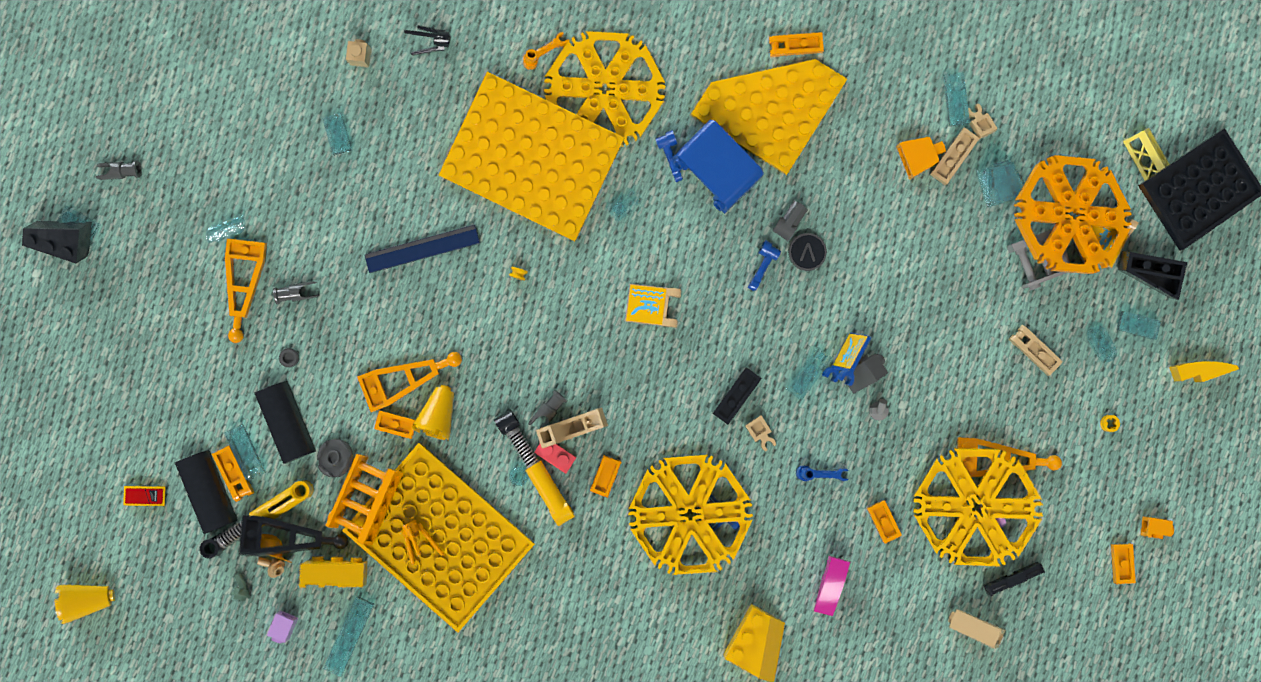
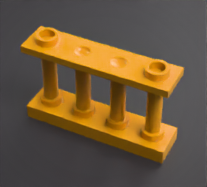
(382, 500)

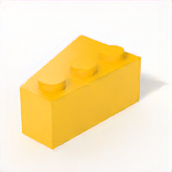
(333, 572)

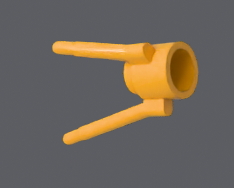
(410, 532)

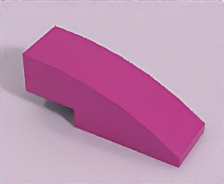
(831, 585)

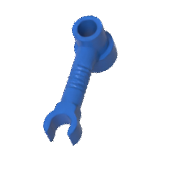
(666, 142)
(769, 253)
(802, 470)

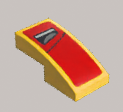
(144, 496)

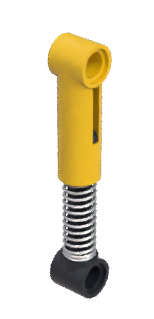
(536, 471)
(269, 509)

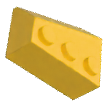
(757, 644)

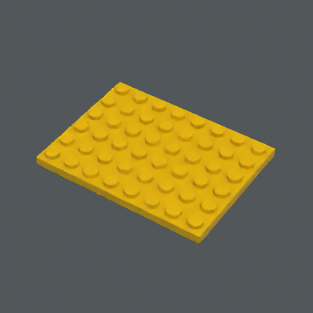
(531, 156)
(475, 539)

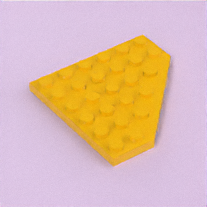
(772, 109)

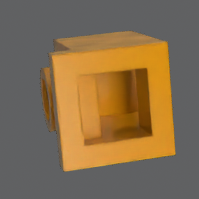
(1156, 527)

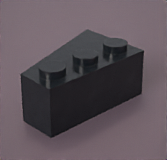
(62, 240)
(1155, 272)

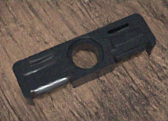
(1018, 577)

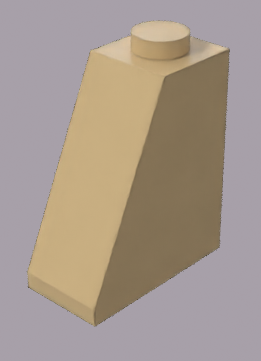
(976, 628)

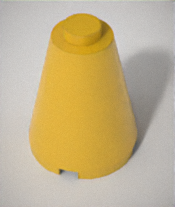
(436, 414)
(81, 600)

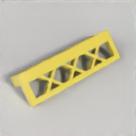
(1153, 151)

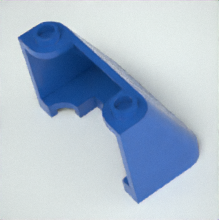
(719, 165)

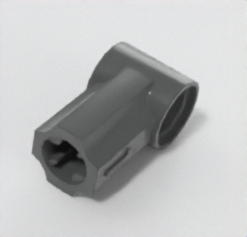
(788, 224)

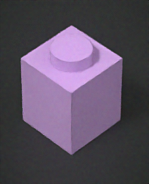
(282, 627)

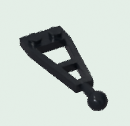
(251, 537)

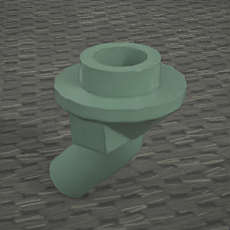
(240, 593)

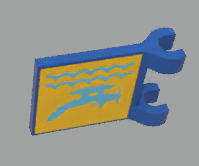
(848, 358)

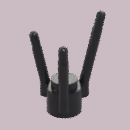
(439, 37)

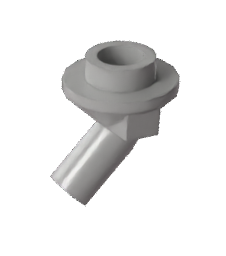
(879, 410)

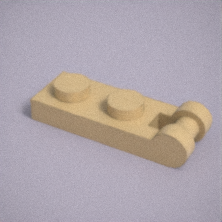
(1036, 350)

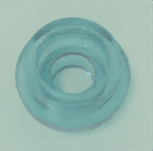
(513, 479)

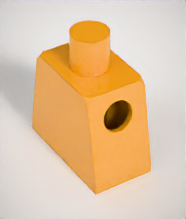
(919, 155)

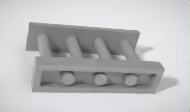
(1020, 250)

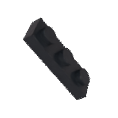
(737, 396)

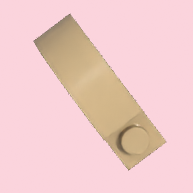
(571, 427)

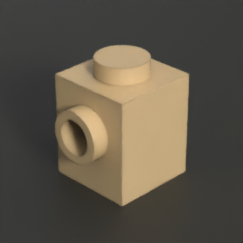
(358, 53)

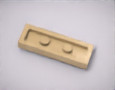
(954, 156)

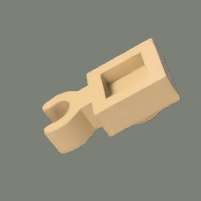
(981, 124)
(758, 430)

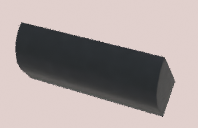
(285, 422)
(206, 491)

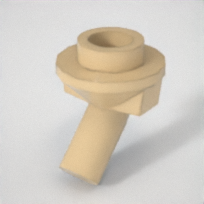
(275, 567)

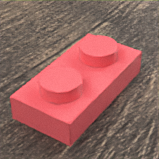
(556, 456)

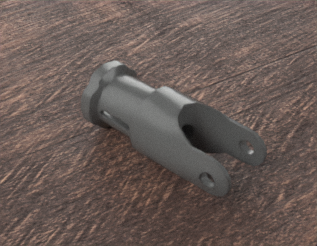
(120, 170)
(292, 293)
(549, 408)

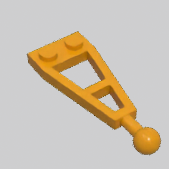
(244, 251)
(373, 388)
(1052, 462)

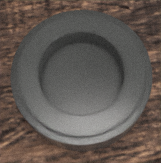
(289, 357)

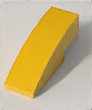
(1201, 370)

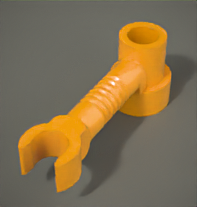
(531, 63)

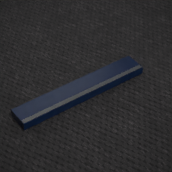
(422, 249)

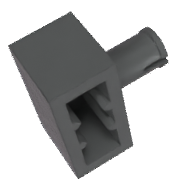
(868, 372)

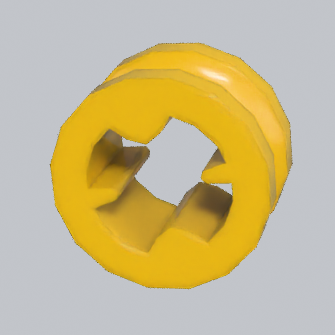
(518, 273)
(1116, 422)

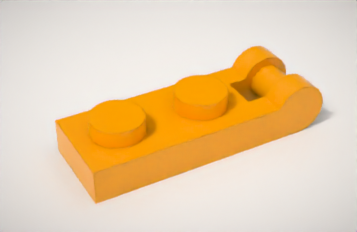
(796, 44)
(232, 473)

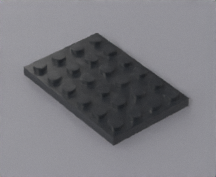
(1201, 189)

